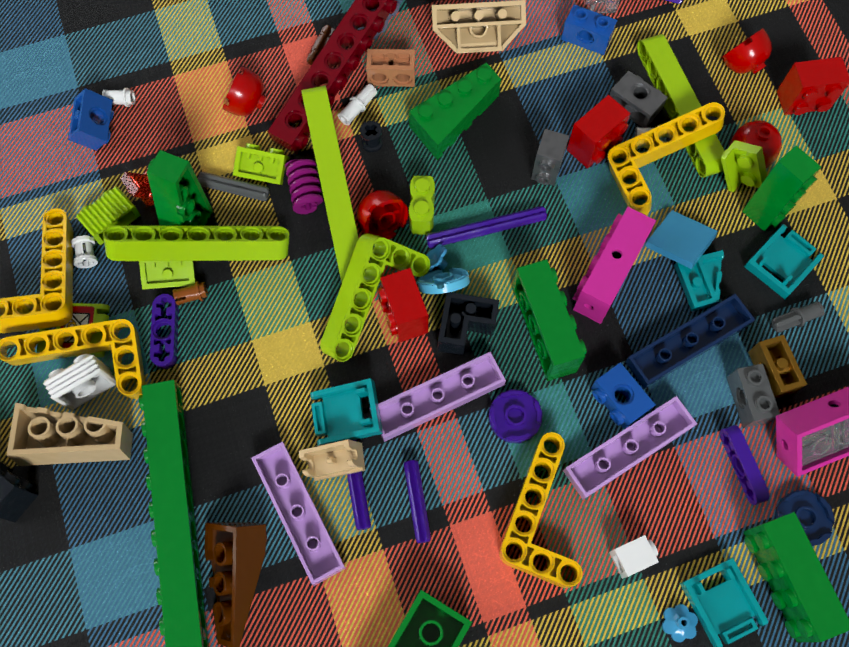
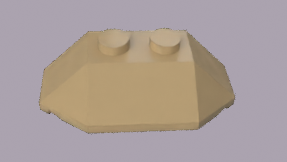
(479, 25)

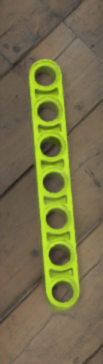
(671, 81)
(196, 243)

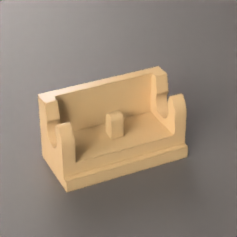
(333, 459)

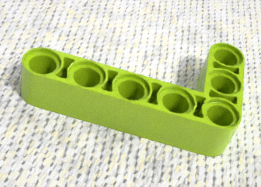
(365, 287)

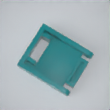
(786, 259)
(342, 412)
(725, 607)

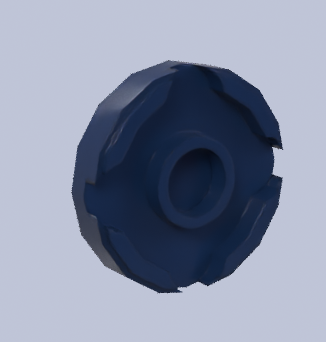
(812, 511)

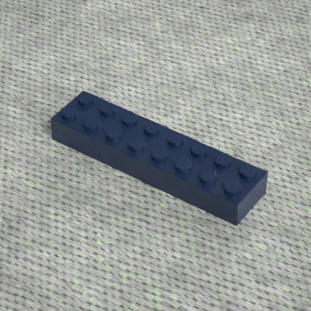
(689, 341)

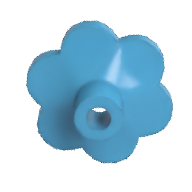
(436, 257)
(673, 626)

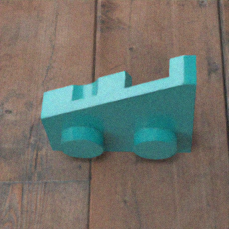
(702, 281)

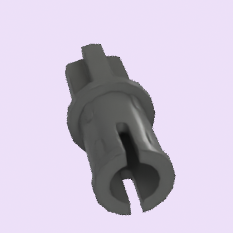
(798, 316)

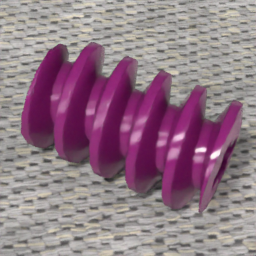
(303, 185)

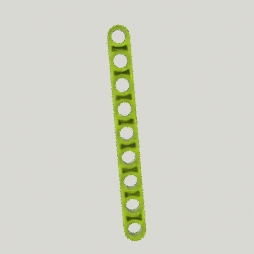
(331, 175)

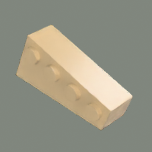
(63, 438)

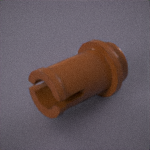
(190, 293)

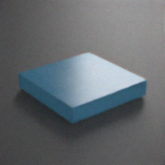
(681, 239)

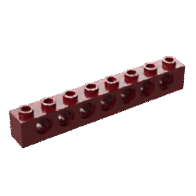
(321, 70)

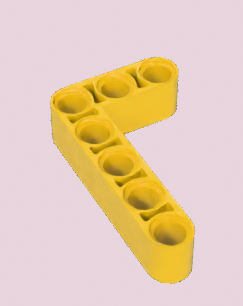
(657, 149)
(56, 286)
(82, 345)
(532, 514)

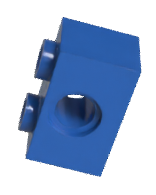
(588, 29)
(91, 119)
(621, 381)

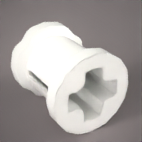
(77, 244)

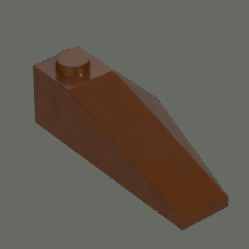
(236, 563)

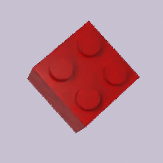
(813, 86)
(598, 131)
(403, 305)

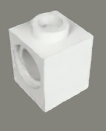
(634, 556)

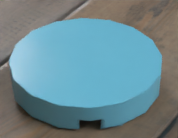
(438, 282)

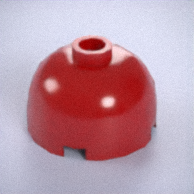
(749, 54)
(245, 93)
(763, 135)
(382, 214)

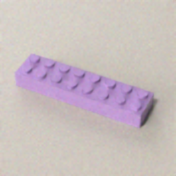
(439, 395)
(629, 447)
(298, 514)

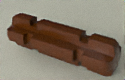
(325, 34)

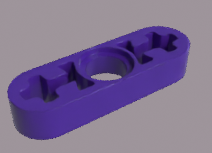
(171, 340)
(744, 465)

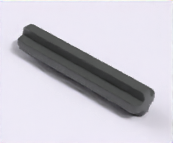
(233, 186)

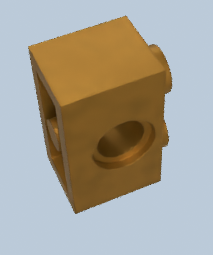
(779, 365)

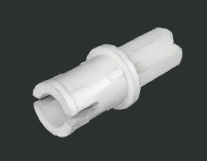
(357, 104)

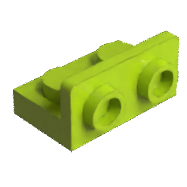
(260, 165)
(744, 165)
(166, 274)

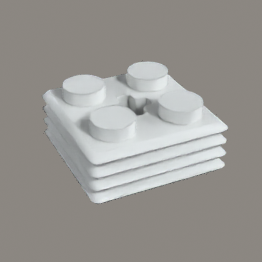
(79, 381)

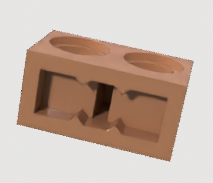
(391, 67)

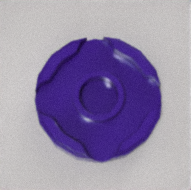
(515, 416)

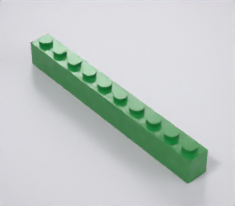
(173, 517)

